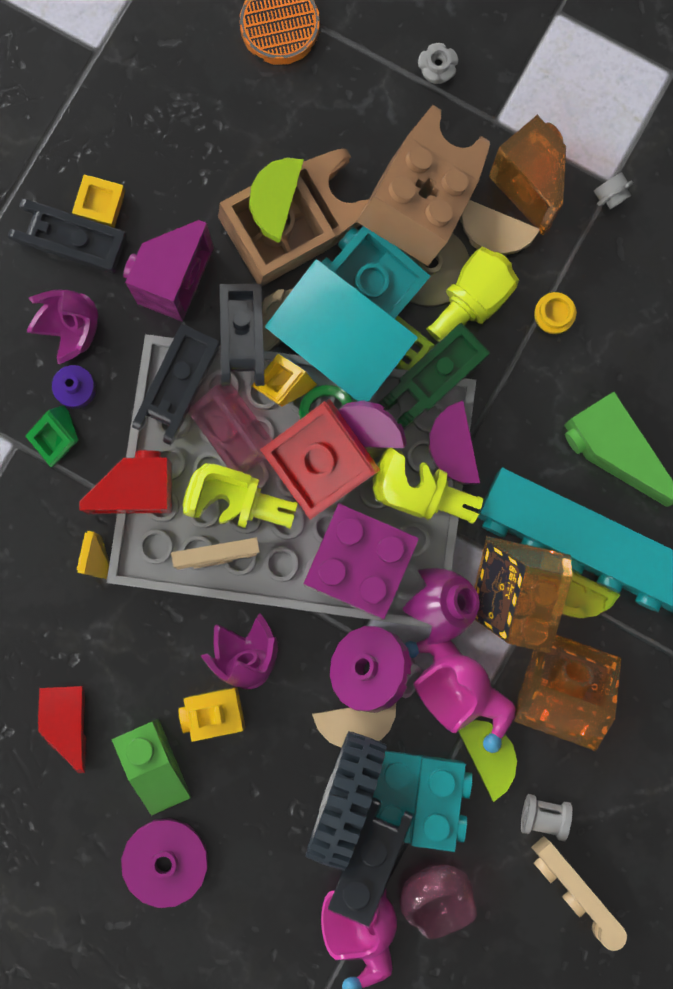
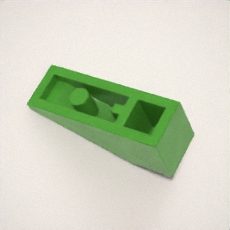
(616, 445)

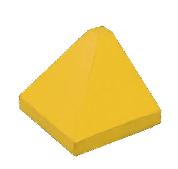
(284, 381)
(93, 556)

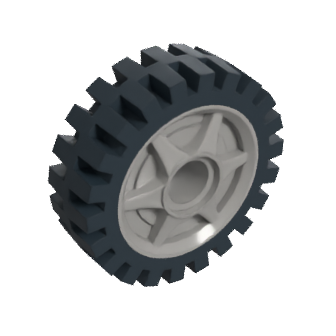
(346, 801)

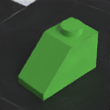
(151, 767)

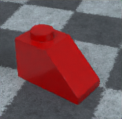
(133, 487)

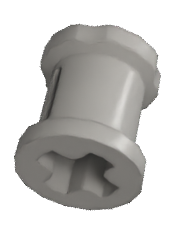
(546, 817)

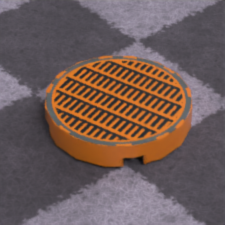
(279, 29)

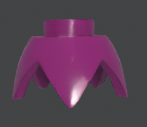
(68, 316)
(445, 603)
(243, 660)

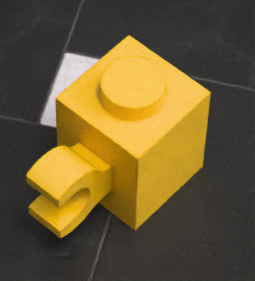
(212, 714)

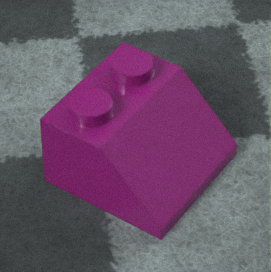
(170, 269)

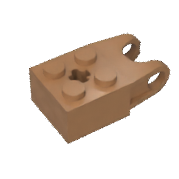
(424, 190)
(312, 225)

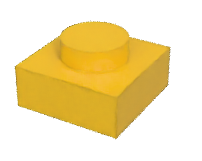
(99, 200)

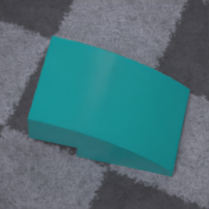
(341, 332)

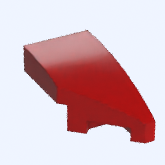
(63, 723)

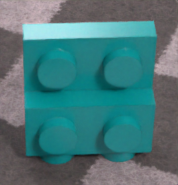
(377, 270)
(431, 791)

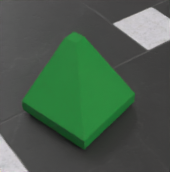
(53, 435)

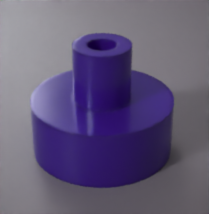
(81, 391)

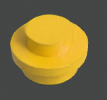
(555, 313)

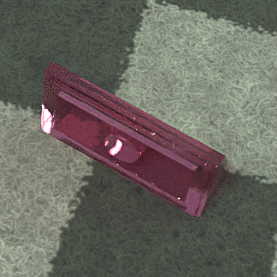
(230, 427)

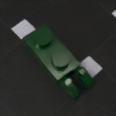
(437, 373)

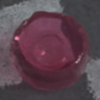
(438, 901)

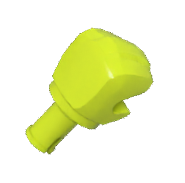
(478, 293)
(241, 493)
(424, 499)

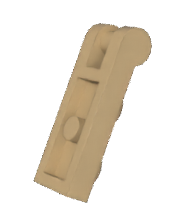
(579, 895)

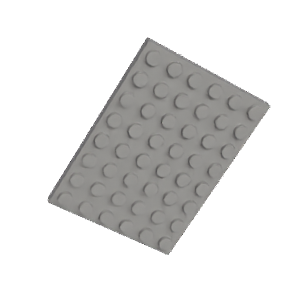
(278, 571)

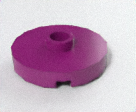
(387, 673)
(171, 840)

